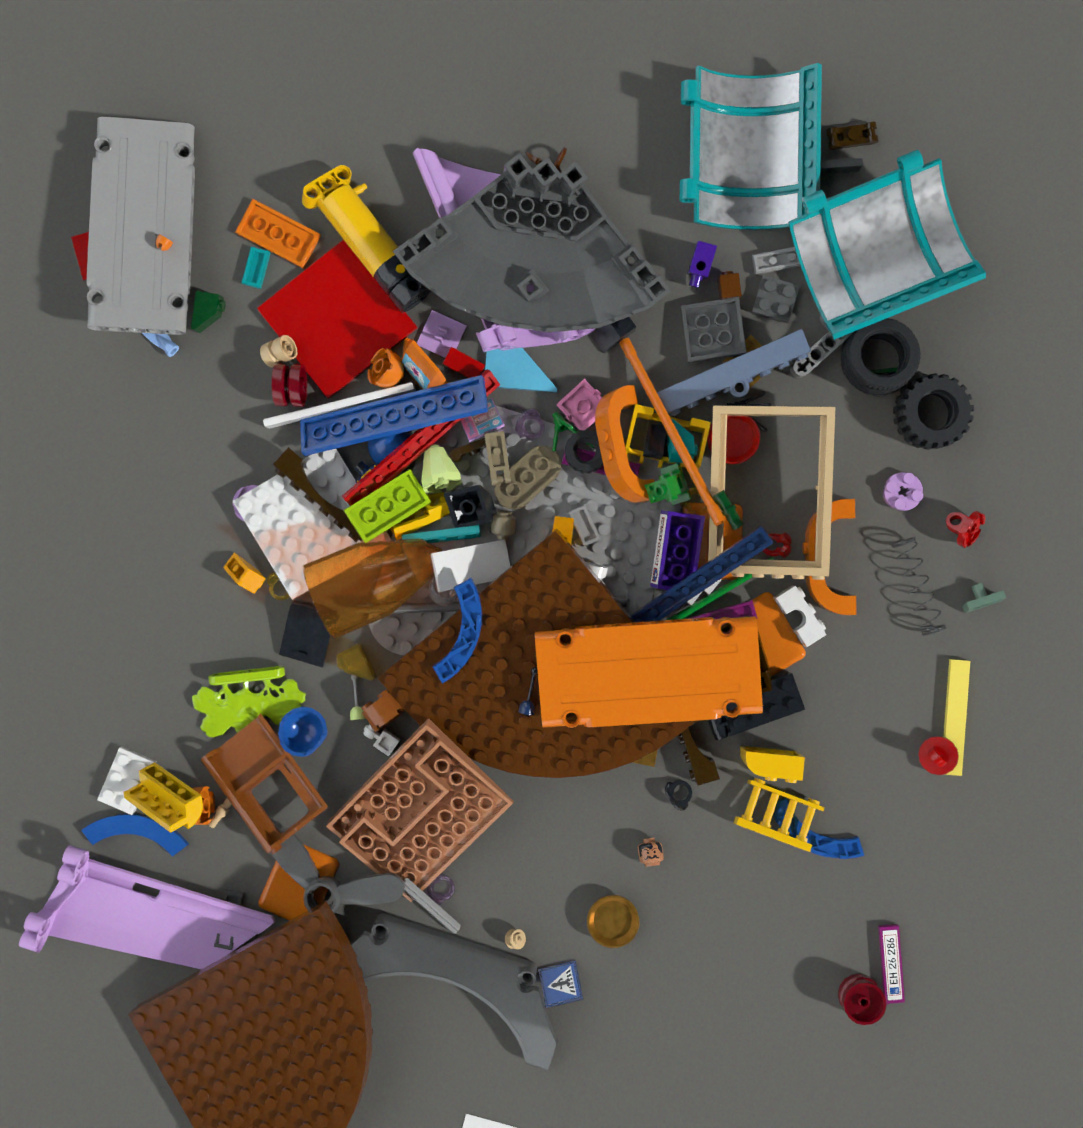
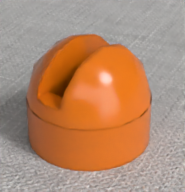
(163, 243)

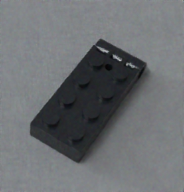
(778, 703)

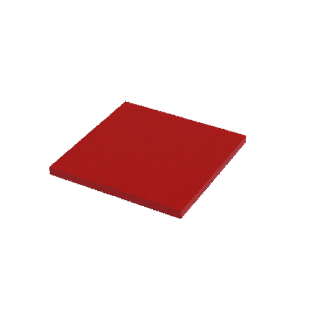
(336, 318)

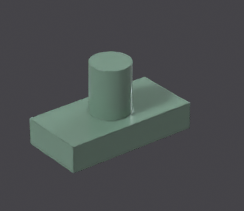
(982, 599)

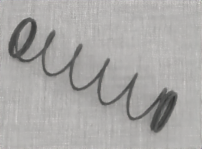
(930, 629)

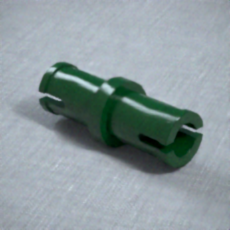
(728, 510)

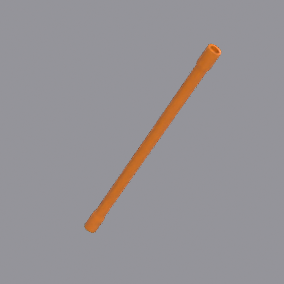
(712, 508)

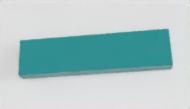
(446, 535)

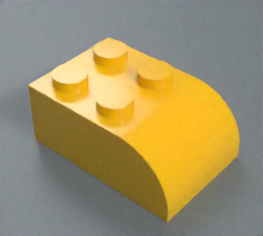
(774, 763)

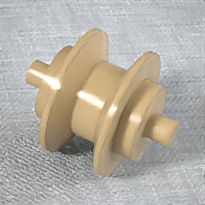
(515, 939)

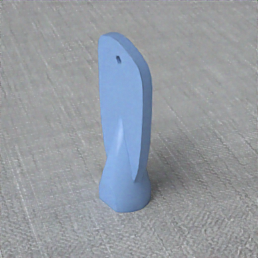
(164, 342)

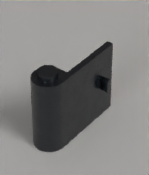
(305, 635)

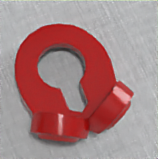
(780, 551)

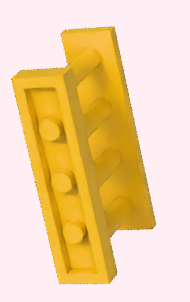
(764, 826)

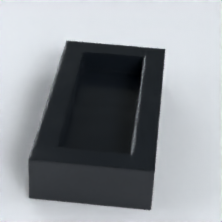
(654, 440)

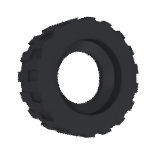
(571, 454)

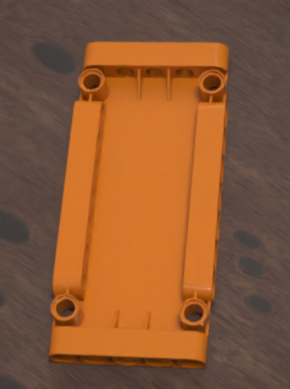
(649, 672)

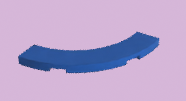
(468, 634)
(136, 825)
(821, 845)

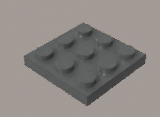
(713, 330)

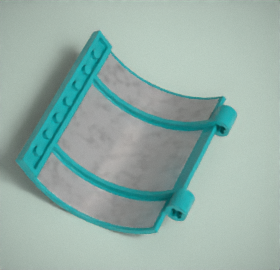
(752, 147)
(882, 246)

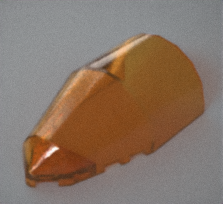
(367, 581)

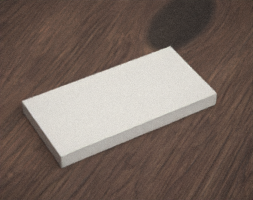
(480, 561)

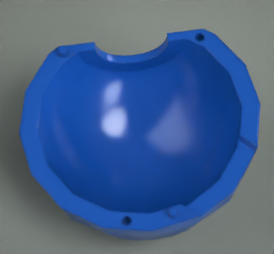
(382, 447)
(302, 731)

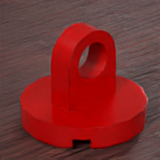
(968, 529)
(938, 755)

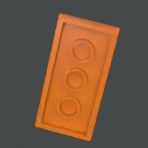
(278, 233)

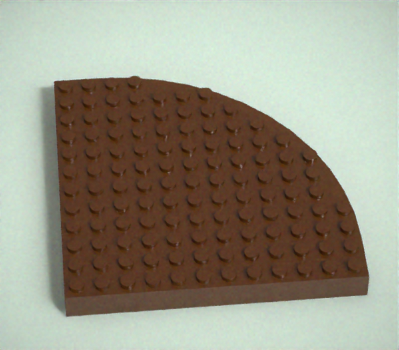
(481, 702)
(267, 1031)

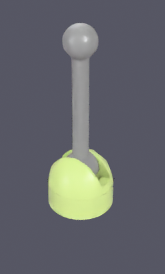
(356, 712)

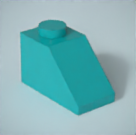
(688, 440)

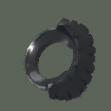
(669, 790)

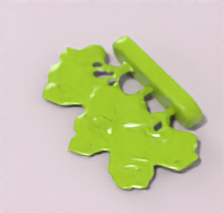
(243, 706)

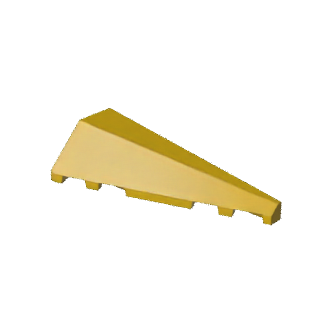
(426, 515)

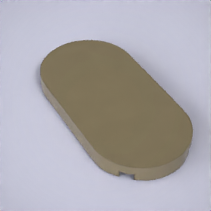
(529, 477)

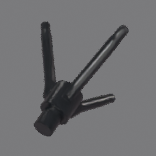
(744, 403)

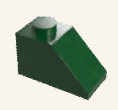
(207, 310)

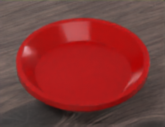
(741, 439)

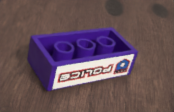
(676, 548)

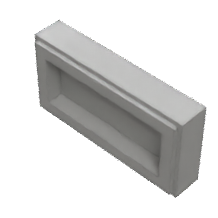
(584, 525)

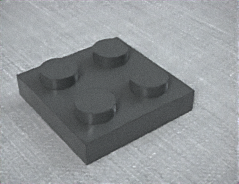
(775, 299)

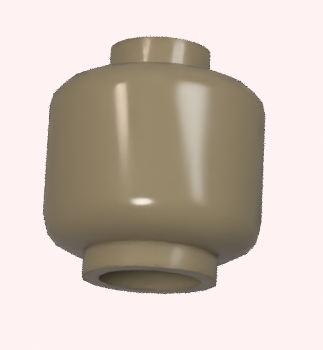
(503, 524)

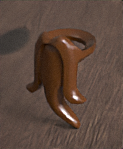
(534, 159)

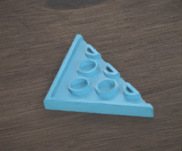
(517, 371)

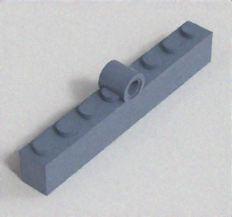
(735, 372)

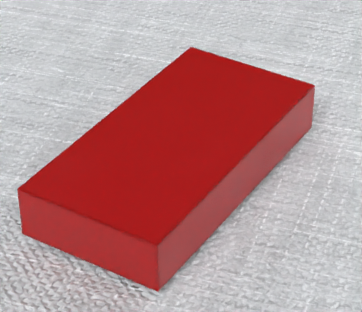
(463, 363)

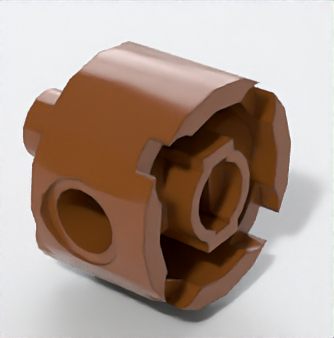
(382, 711)

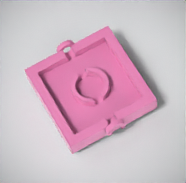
(580, 405)

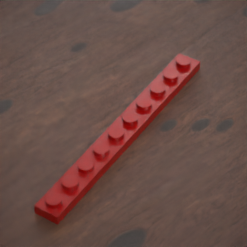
(406, 453)

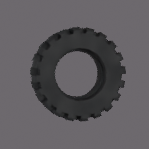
(955, 400)

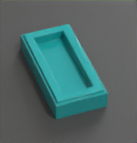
(256, 267)

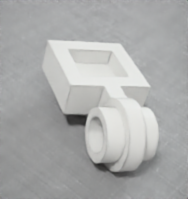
(385, 741)

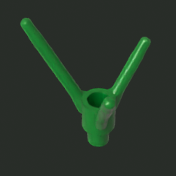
(560, 426)

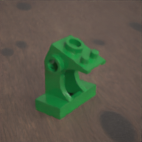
(670, 486)

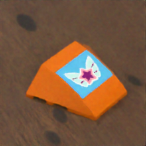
(420, 366)

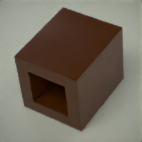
(729, 285)

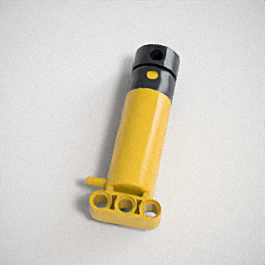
(364, 235)

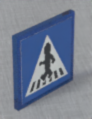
(560, 984)

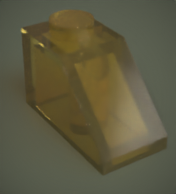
(355, 662)

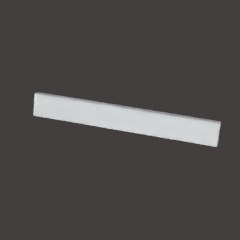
(338, 405)

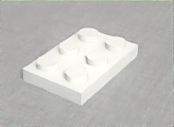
(122, 777)

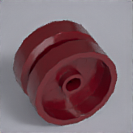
(289, 385)
(862, 999)

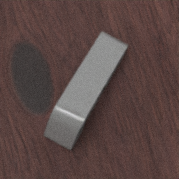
(822, 351)

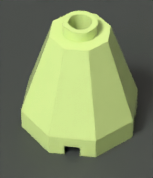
(439, 471)

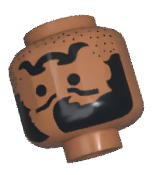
(650, 852)

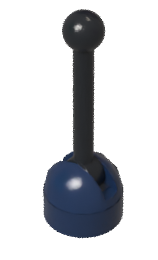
(527, 706)

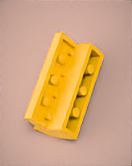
(165, 798)

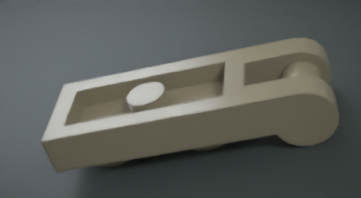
(497, 456)

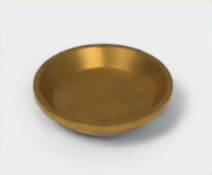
(613, 921)

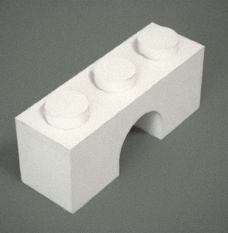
(810, 628)

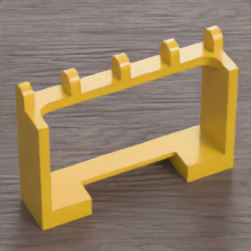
(694, 425)

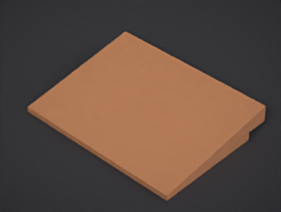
(419, 809)

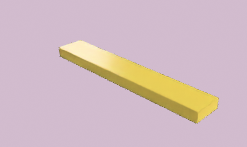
(957, 707)

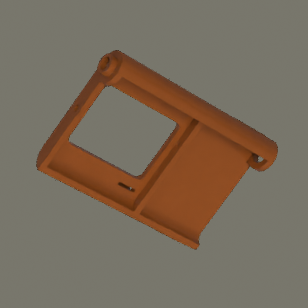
(247, 762)

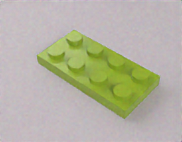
(387, 506)

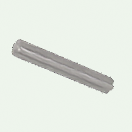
(432, 907)

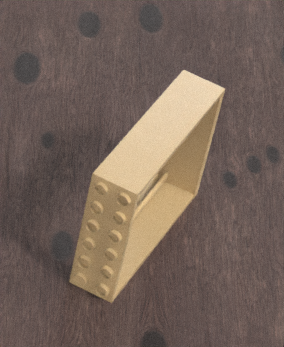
(778, 568)

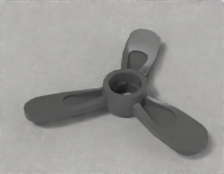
(365, 890)

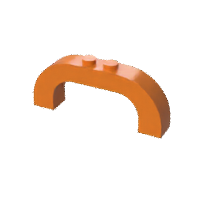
(613, 446)
(818, 588)

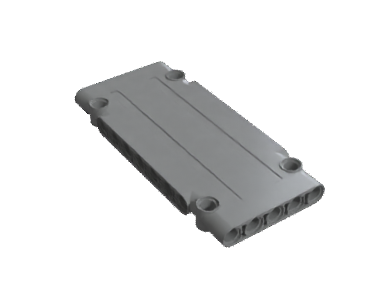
(136, 194)

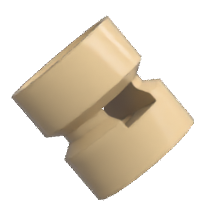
(278, 351)

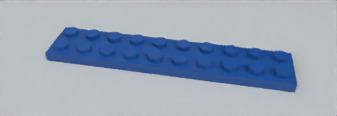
(393, 415)

